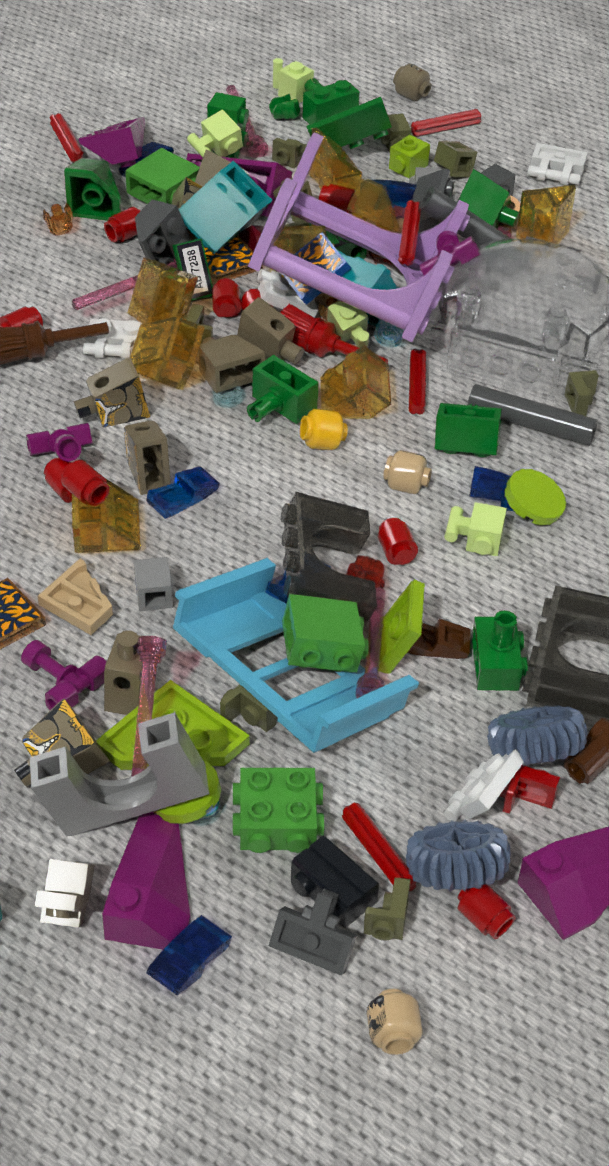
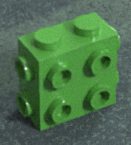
(158, 176)
(324, 633)
(277, 809)

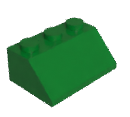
(356, 123)

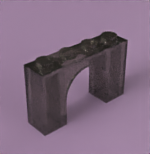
(331, 525)
(555, 681)

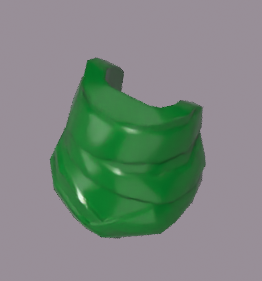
(284, 108)

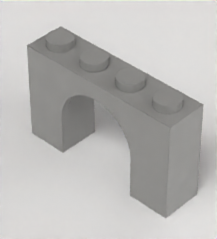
(88, 803)

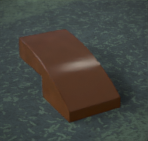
(443, 641)

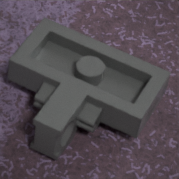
(314, 934)

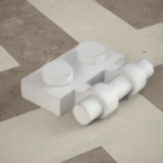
(557, 164)
(279, 293)
(116, 343)
(483, 786)

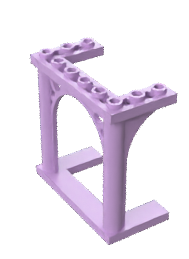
(402, 307)

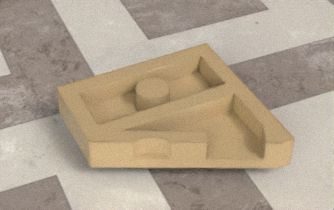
(77, 599)

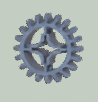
(539, 733)
(458, 855)

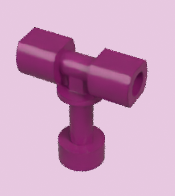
(449, 242)
(63, 442)
(69, 679)

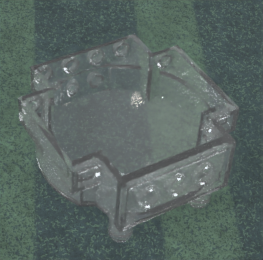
(522, 317)

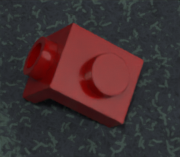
(532, 786)

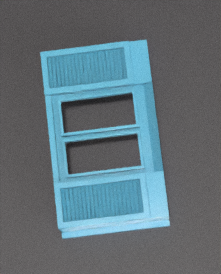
(236, 613)

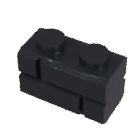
(332, 869)

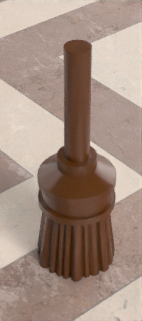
(34, 340)

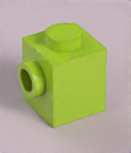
(408, 155)

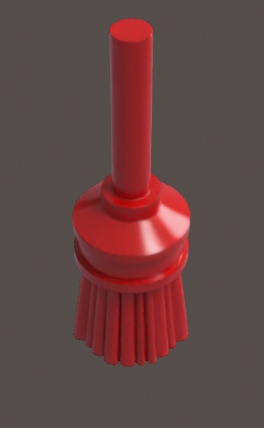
(316, 334)

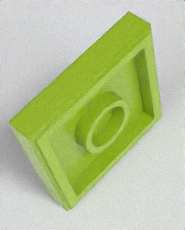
(402, 626)

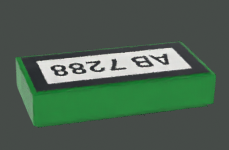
(192, 259)

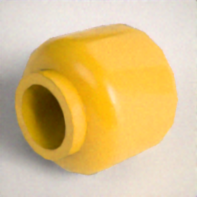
(323, 429)

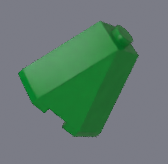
(91, 189)

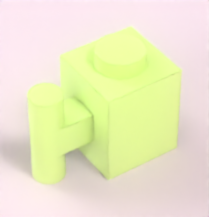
(291, 78)
(219, 134)
(349, 323)
(482, 529)

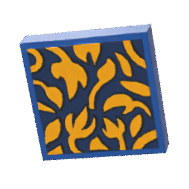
(323, 254)

